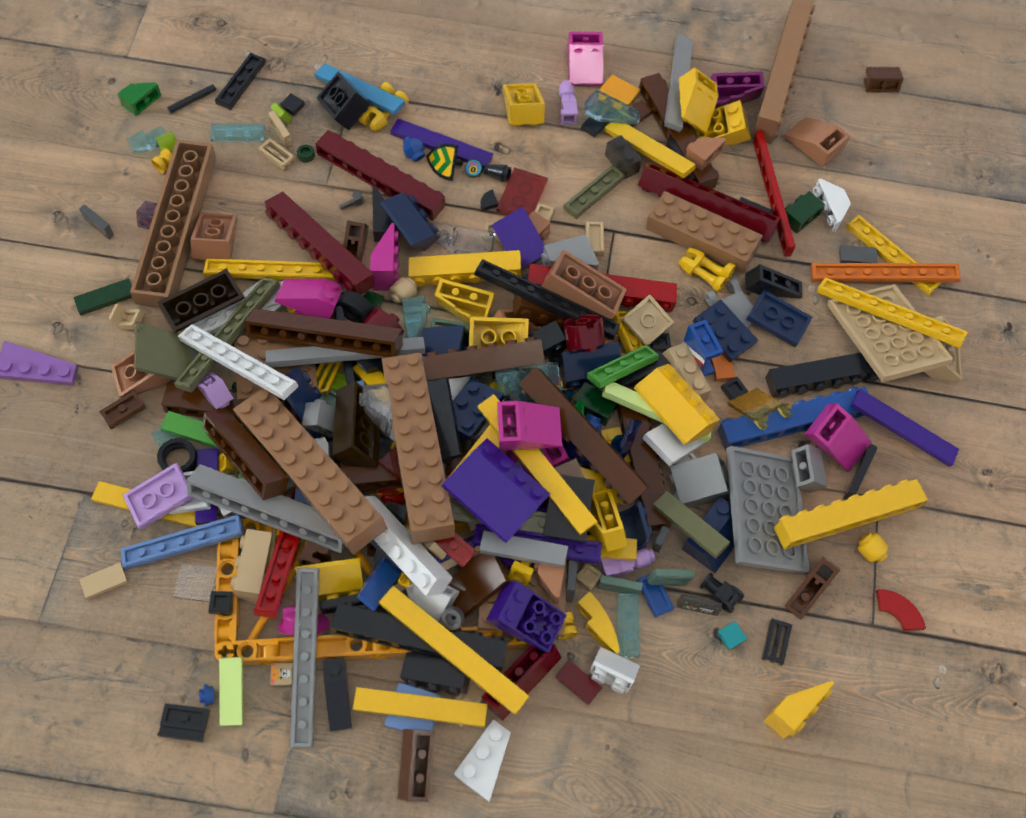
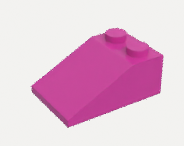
(310, 296)

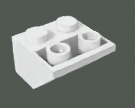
(614, 671)

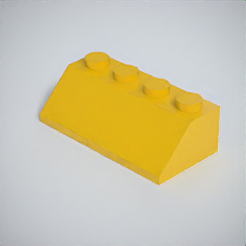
(677, 404)

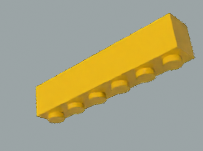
(460, 267)

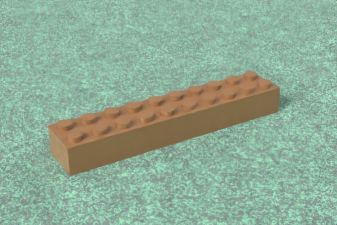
(783, 68)
(173, 223)
(418, 449)
(311, 470)

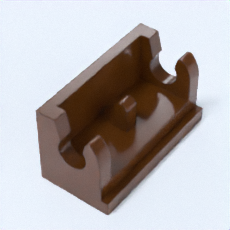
(883, 79)
(314, 554)

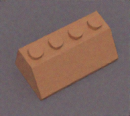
(584, 285)

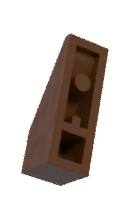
(356, 238)
(812, 587)

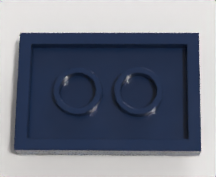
(779, 318)
(728, 329)
(465, 405)

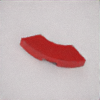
(901, 609)

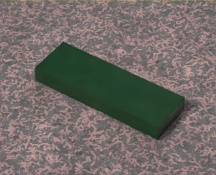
(103, 297)

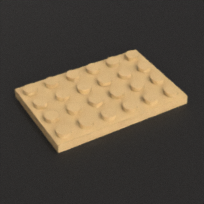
(887, 346)

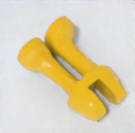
(373, 113)
(692, 265)

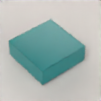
(732, 635)

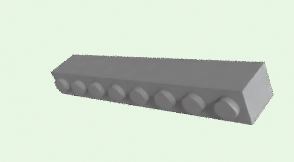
(277, 512)

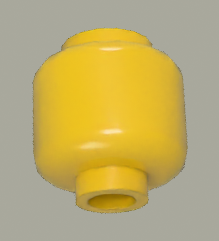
(873, 547)

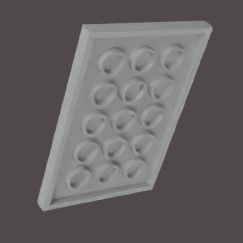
(760, 494)

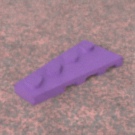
(33, 366)

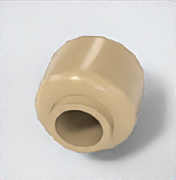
(403, 288)

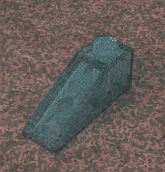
(608, 109)
(415, 315)

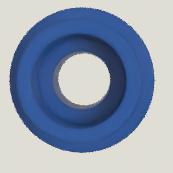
(206, 695)

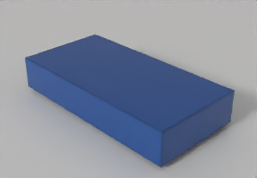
(655, 597)

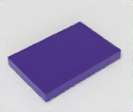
(519, 233)

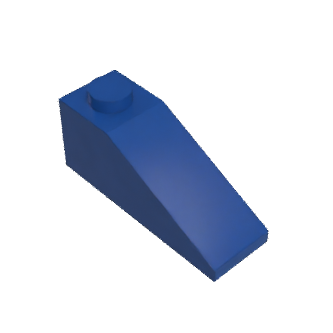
(378, 582)

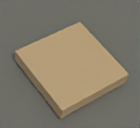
(647, 320)

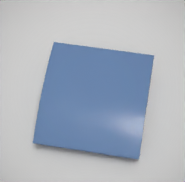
(401, 723)

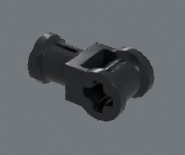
(722, 592)

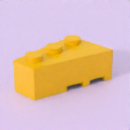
(609, 525)

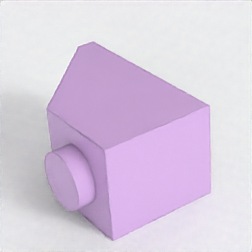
(215, 391)

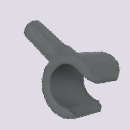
(357, 200)

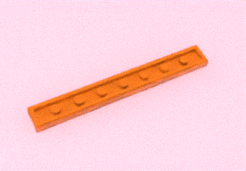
(886, 272)

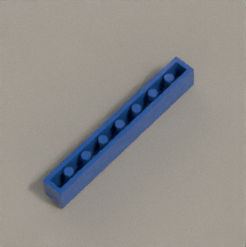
(744, 432)

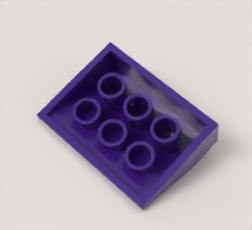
(496, 490)

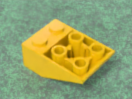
(697, 99)
(728, 122)
(789, 714)

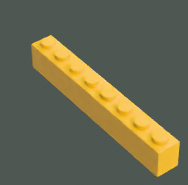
(849, 514)

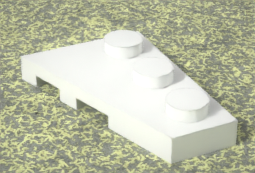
(484, 761)

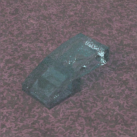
(144, 142)

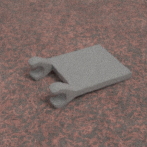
(737, 302)

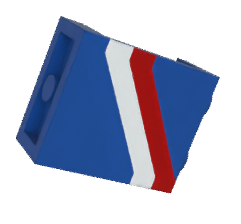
(703, 345)

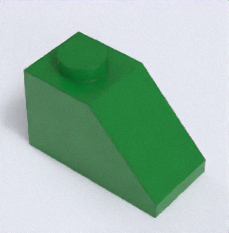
(139, 96)

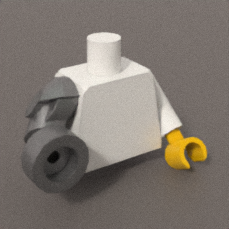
(436, 606)

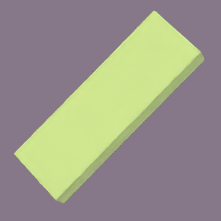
(231, 690)

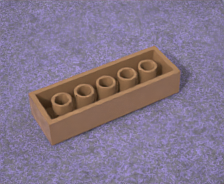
(703, 231)

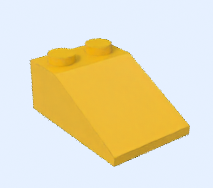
(524, 104)
(496, 330)

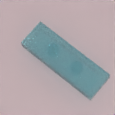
(237, 132)
(628, 625)

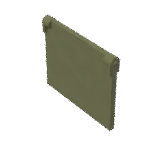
(161, 352)

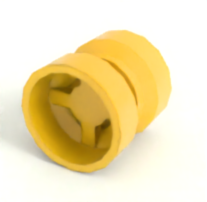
(162, 161)
(569, 628)

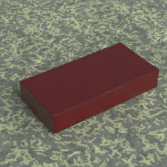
(578, 682)

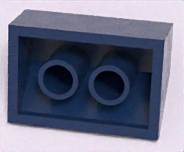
(411, 220)
(577, 364)
(303, 394)
(720, 519)

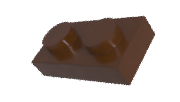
(122, 409)

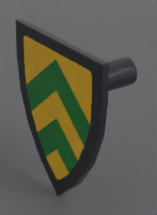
(443, 160)

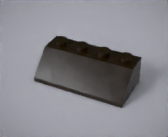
(200, 300)
(354, 433)

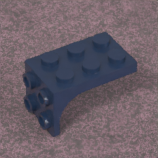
(636, 524)

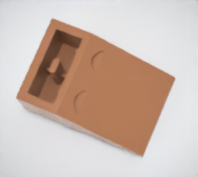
(818, 139)

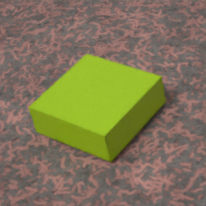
(281, 112)
(166, 141)

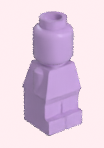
(568, 104)
(620, 568)

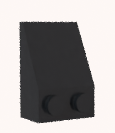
(343, 101)

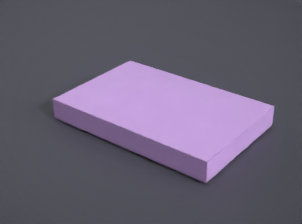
(158, 496)

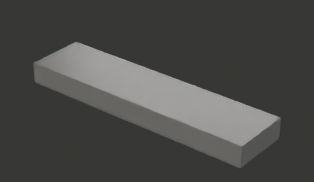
(524, 550)

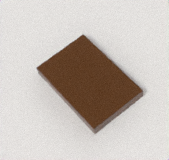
(478, 582)

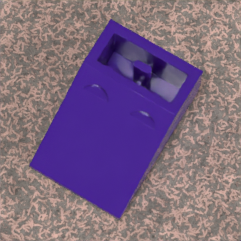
(526, 616)

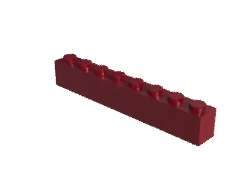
(377, 172)
(658, 179)
(319, 244)

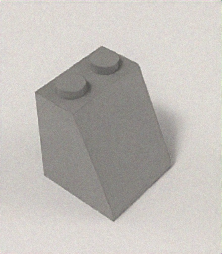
(577, 246)
(701, 480)

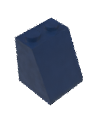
(445, 338)

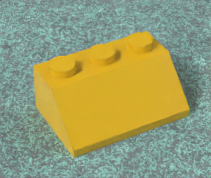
(338, 578)

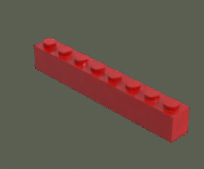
(637, 289)

